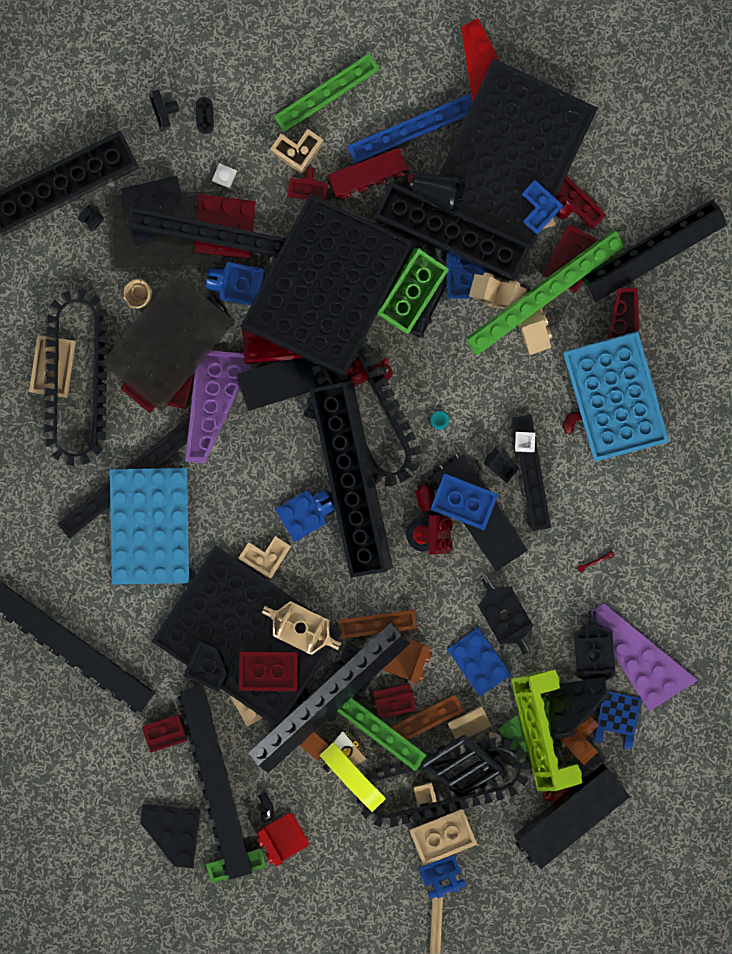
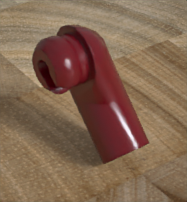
(570, 421)
(553, 796)

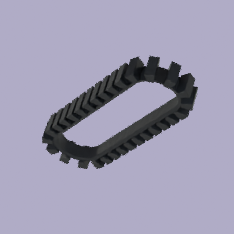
(102, 376)
(402, 474)
(452, 806)

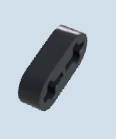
(210, 115)

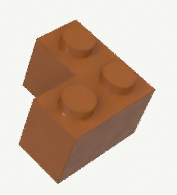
(578, 744)

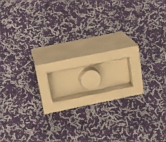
(470, 723)

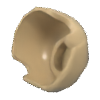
(138, 288)

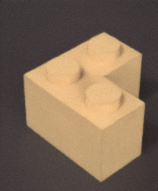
(299, 154)
(495, 291)
(535, 334)

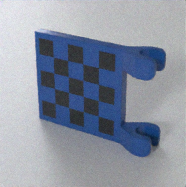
(618, 715)

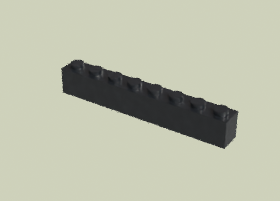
(654, 250)

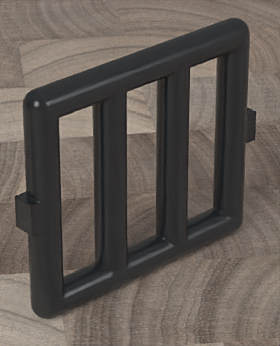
(473, 749)

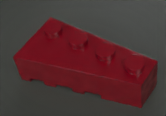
(625, 313)

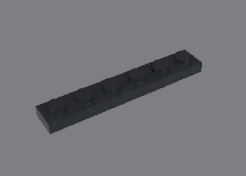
(532, 478)

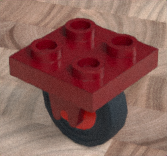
(431, 534)

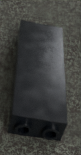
(499, 539)
(571, 816)

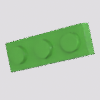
(216, 871)

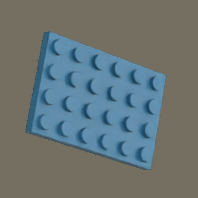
(616, 396)
(149, 526)

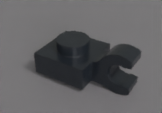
(586, 769)

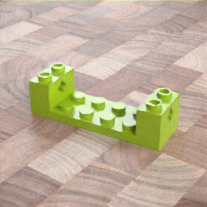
(535, 725)

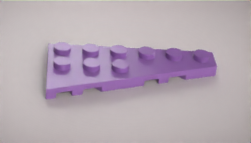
(212, 399)
(646, 666)

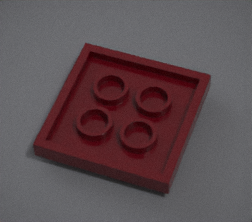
(224, 212)

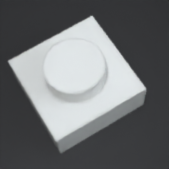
(224, 176)
(524, 442)

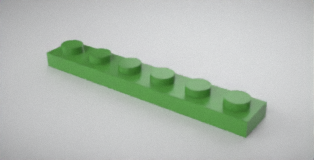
(326, 93)
(382, 733)

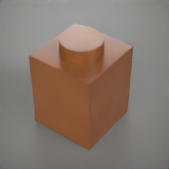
(315, 745)

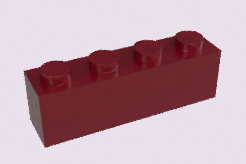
(367, 173)

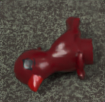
(359, 375)

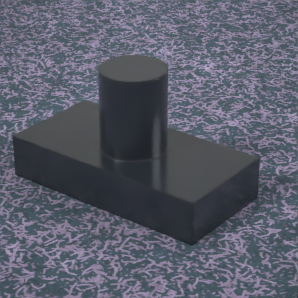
(162, 109)
(500, 465)

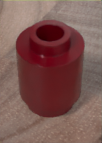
(425, 496)

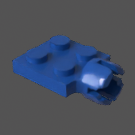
(235, 282)
(305, 513)

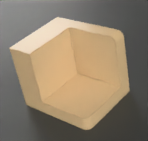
(424, 792)

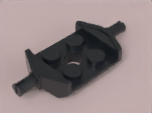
(506, 631)
(594, 638)

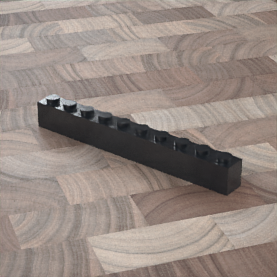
(74, 650)
(329, 698)
(216, 782)

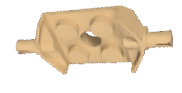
(316, 633)

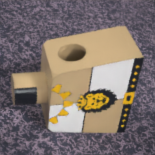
(350, 748)

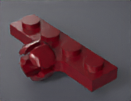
(577, 202)

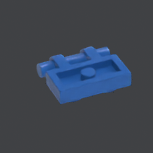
(439, 871)

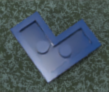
(545, 206)

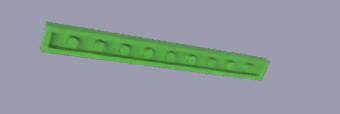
(544, 292)

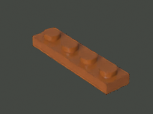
(376, 623)
(428, 717)

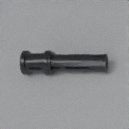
(425, 317)

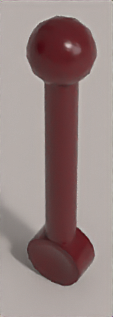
(610, 554)

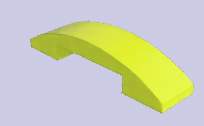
(352, 777)

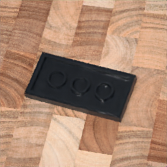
(276, 382)

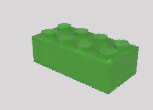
(412, 290)

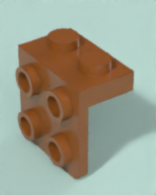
(410, 662)

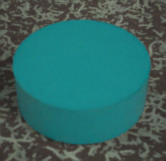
(439, 420)

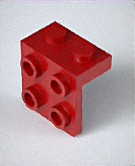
(282, 839)

